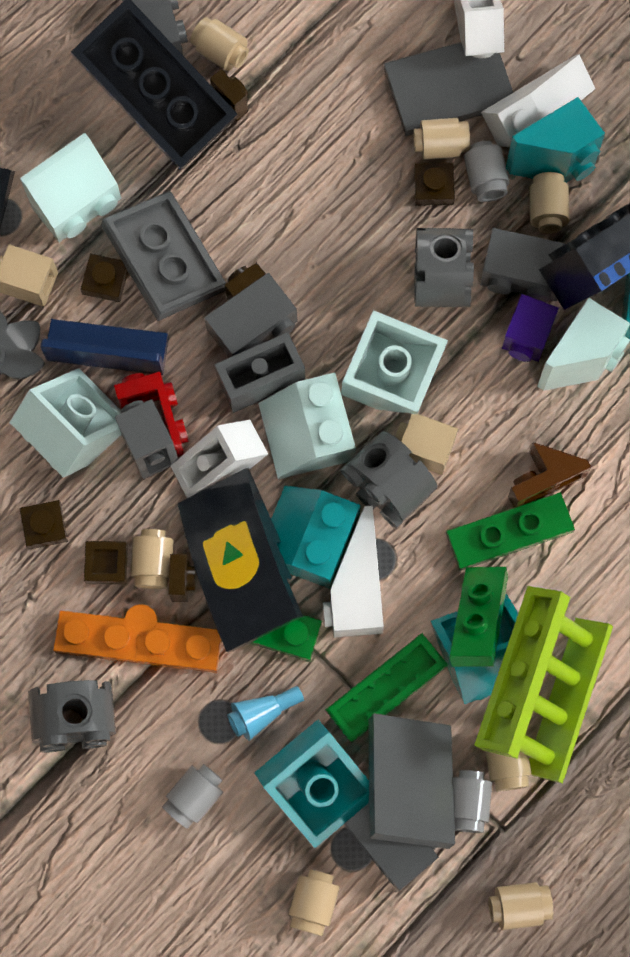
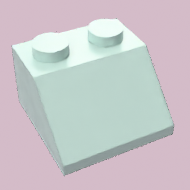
(71, 188)
(587, 348)
(392, 365)
(67, 421)
(307, 426)

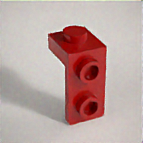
(148, 387)

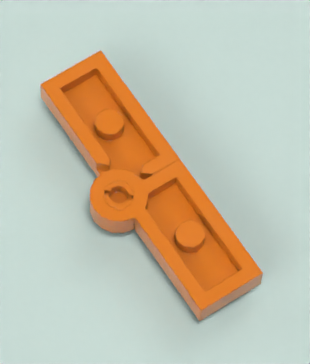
(138, 640)

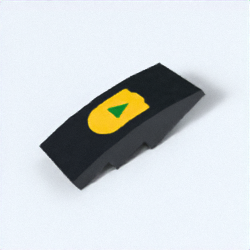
(238, 560)

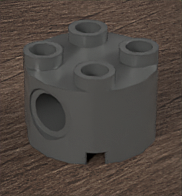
(443, 267)
(389, 478)
(93, 704)

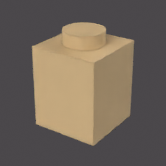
(27, 275)
(428, 441)

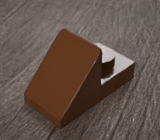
(556, 472)

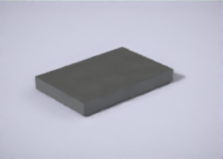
(445, 85)
(164, 255)
(411, 781)

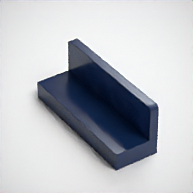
(105, 346)

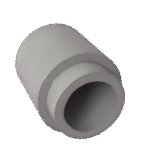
(486, 171)
(193, 795)
(471, 801)

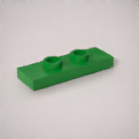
(510, 531)
(479, 617)
(386, 687)

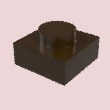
(231, 91)
(434, 184)
(104, 278)
(242, 279)
(43, 524)
(105, 562)
(181, 578)

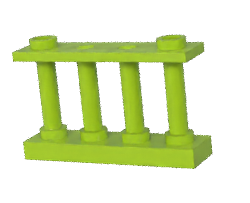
(521, 678)

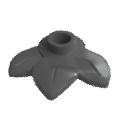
(16, 348)

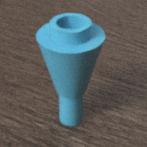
(255, 714)

